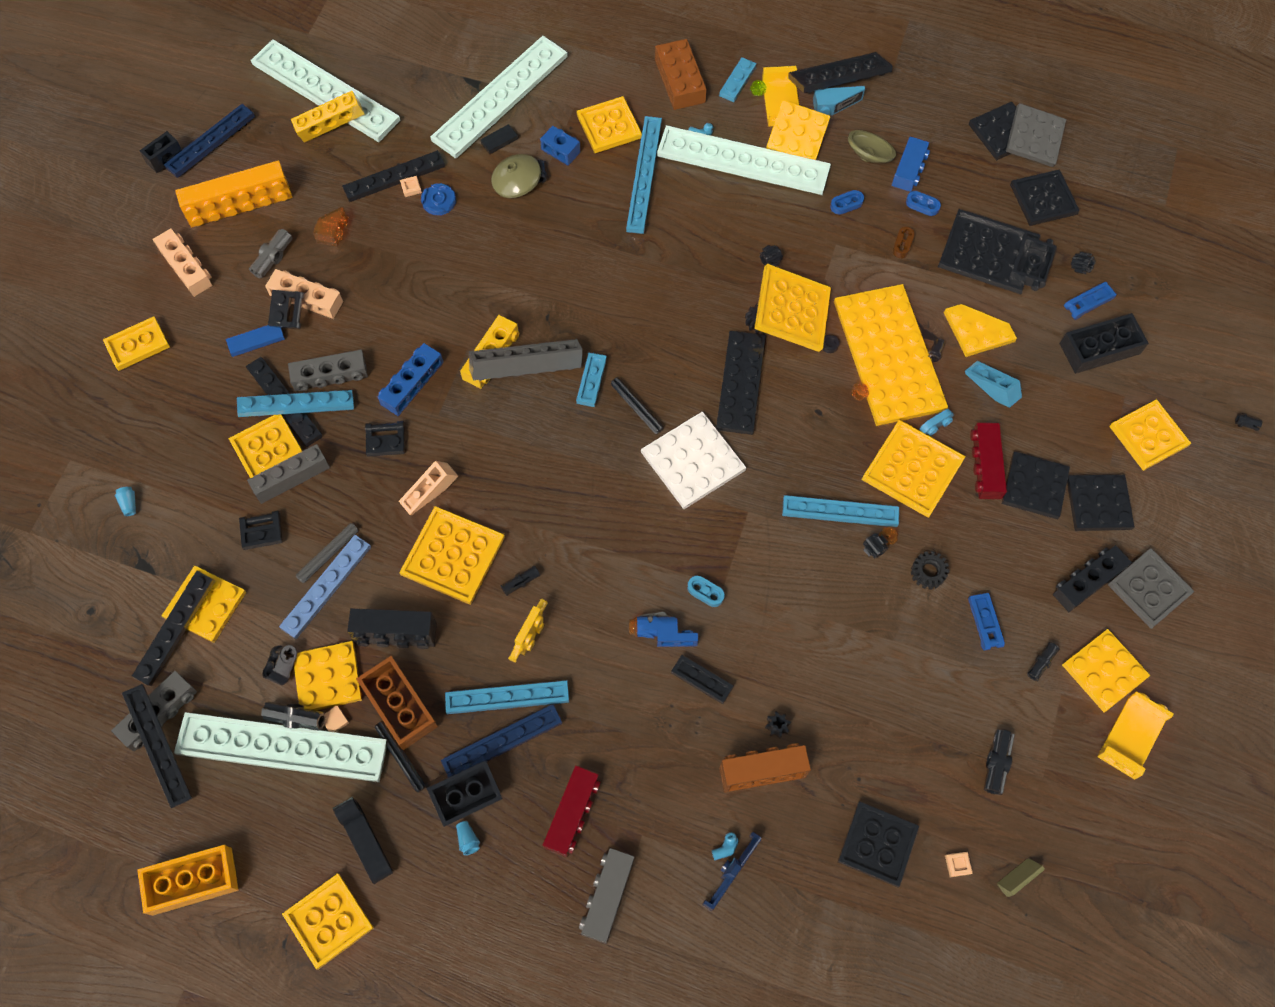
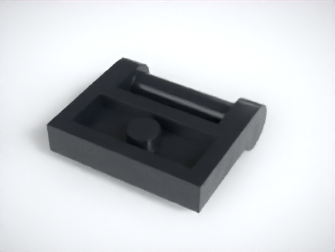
(281, 306)
(385, 444)
(260, 535)

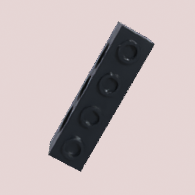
(1112, 558)

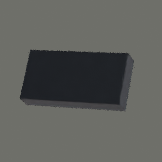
(499, 139)

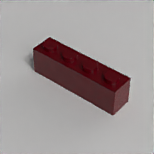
(988, 461)
(570, 812)

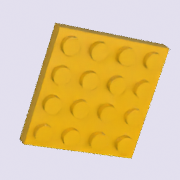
(793, 308)
(913, 468)
(452, 555)

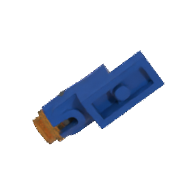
(664, 628)

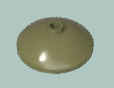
(871, 147)
(516, 175)

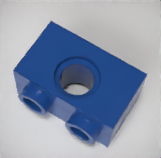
(560, 145)

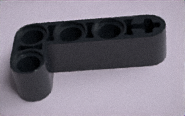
(363, 839)

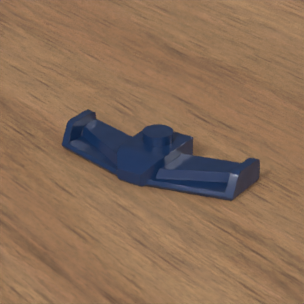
(731, 870)

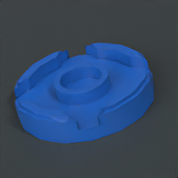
(438, 199)

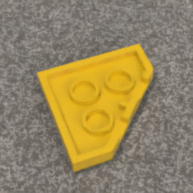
(977, 330)

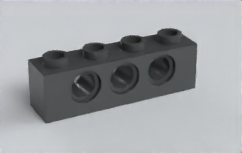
(319, 366)
(184, 693)

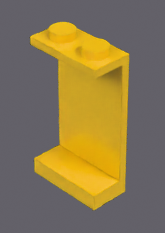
(778, 89)
(1134, 734)

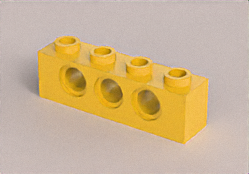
(327, 116)
(500, 328)

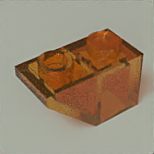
(330, 227)

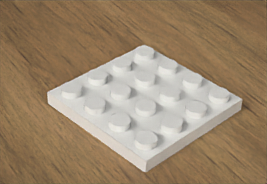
(693, 460)

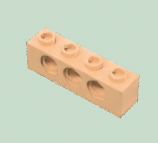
(182, 262)
(327, 306)

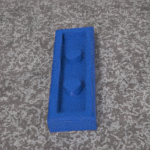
(254, 340)

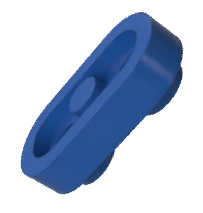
(846, 203)
(923, 203)

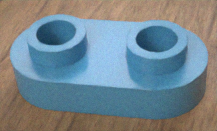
(932, 425)
(706, 591)

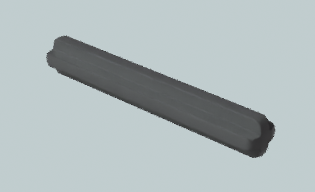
(326, 553)

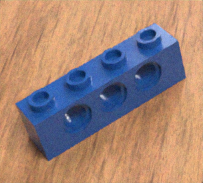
(409, 388)

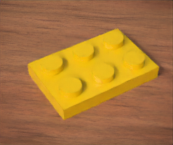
(136, 343)

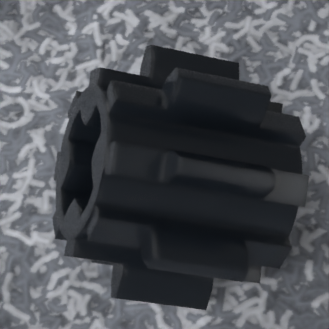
(771, 255)
(1083, 262)
(875, 545)
(774, 728)

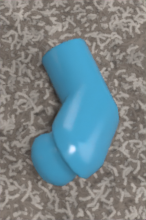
(707, 130)
(728, 847)

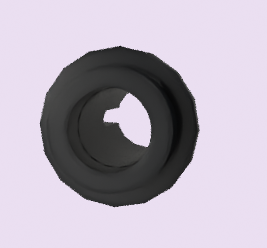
(544, 175)
(935, 353)
(1247, 421)

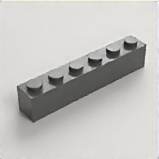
(525, 359)

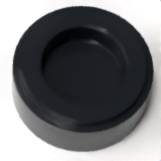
(830, 344)

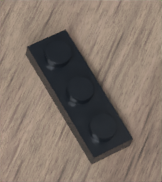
(702, 679)

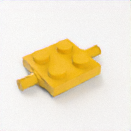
(533, 625)

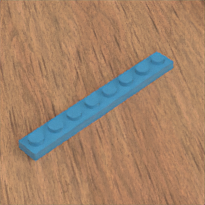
(644, 175)

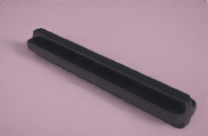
(636, 405)
(400, 757)

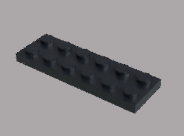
(840, 72)
(740, 382)

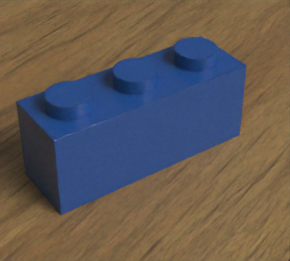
(911, 164)

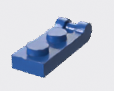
(1090, 300)
(986, 621)

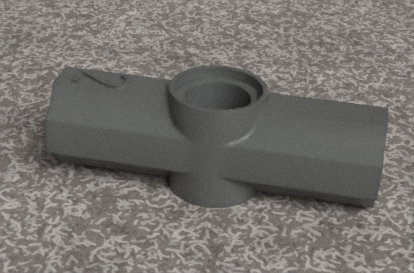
(270, 253)

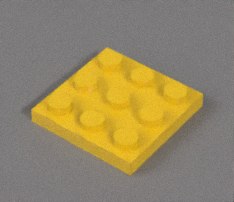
(609, 124)
(798, 130)
(1150, 435)
(265, 445)
(214, 610)
(1106, 670)
(327, 676)
(327, 921)

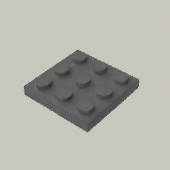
(1036, 135)
(1150, 588)

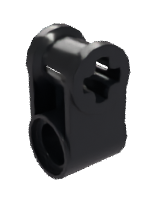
(279, 665)

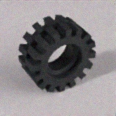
(938, 563)

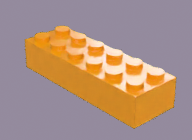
(233, 194)

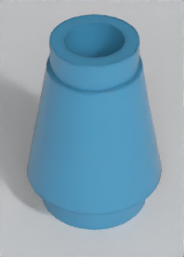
(126, 499)
(467, 839)

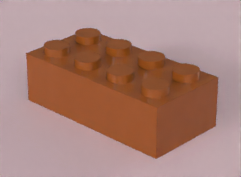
(680, 74)
(397, 703)
(764, 768)

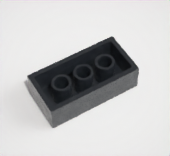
(1103, 343)
(392, 628)

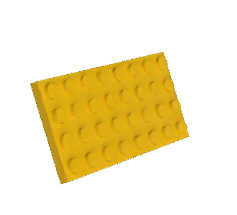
(890, 355)

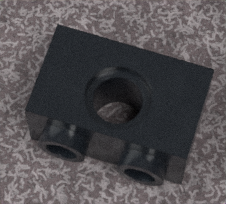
(160, 151)

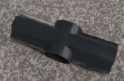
(293, 716)
(999, 762)

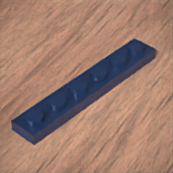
(209, 140)
(505, 739)

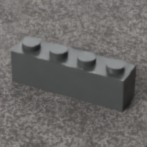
(288, 474)
(607, 896)

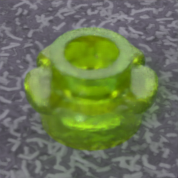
(758, 88)

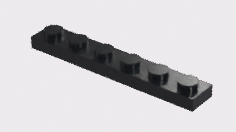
(392, 176)
(272, 386)
(173, 628)
(157, 745)

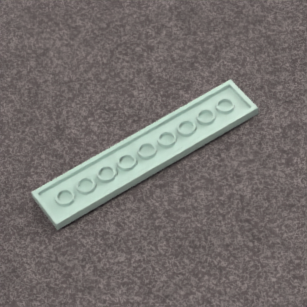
(322, 87)
(498, 97)
(743, 160)
(281, 747)

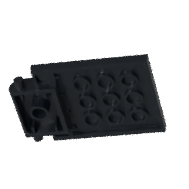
(997, 253)

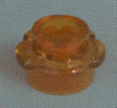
(860, 391)
(891, 532)

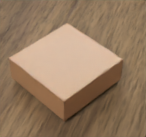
(410, 186)
(335, 720)
(958, 864)

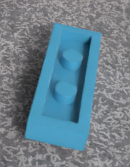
(737, 79)
(591, 379)

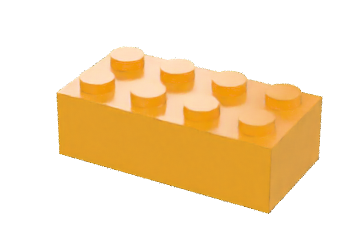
(187, 880)

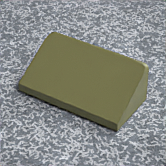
(1020, 877)

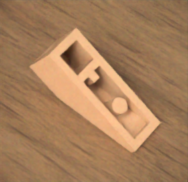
(428, 487)

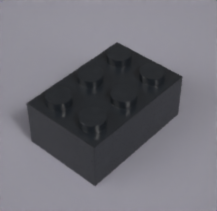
(463, 791)

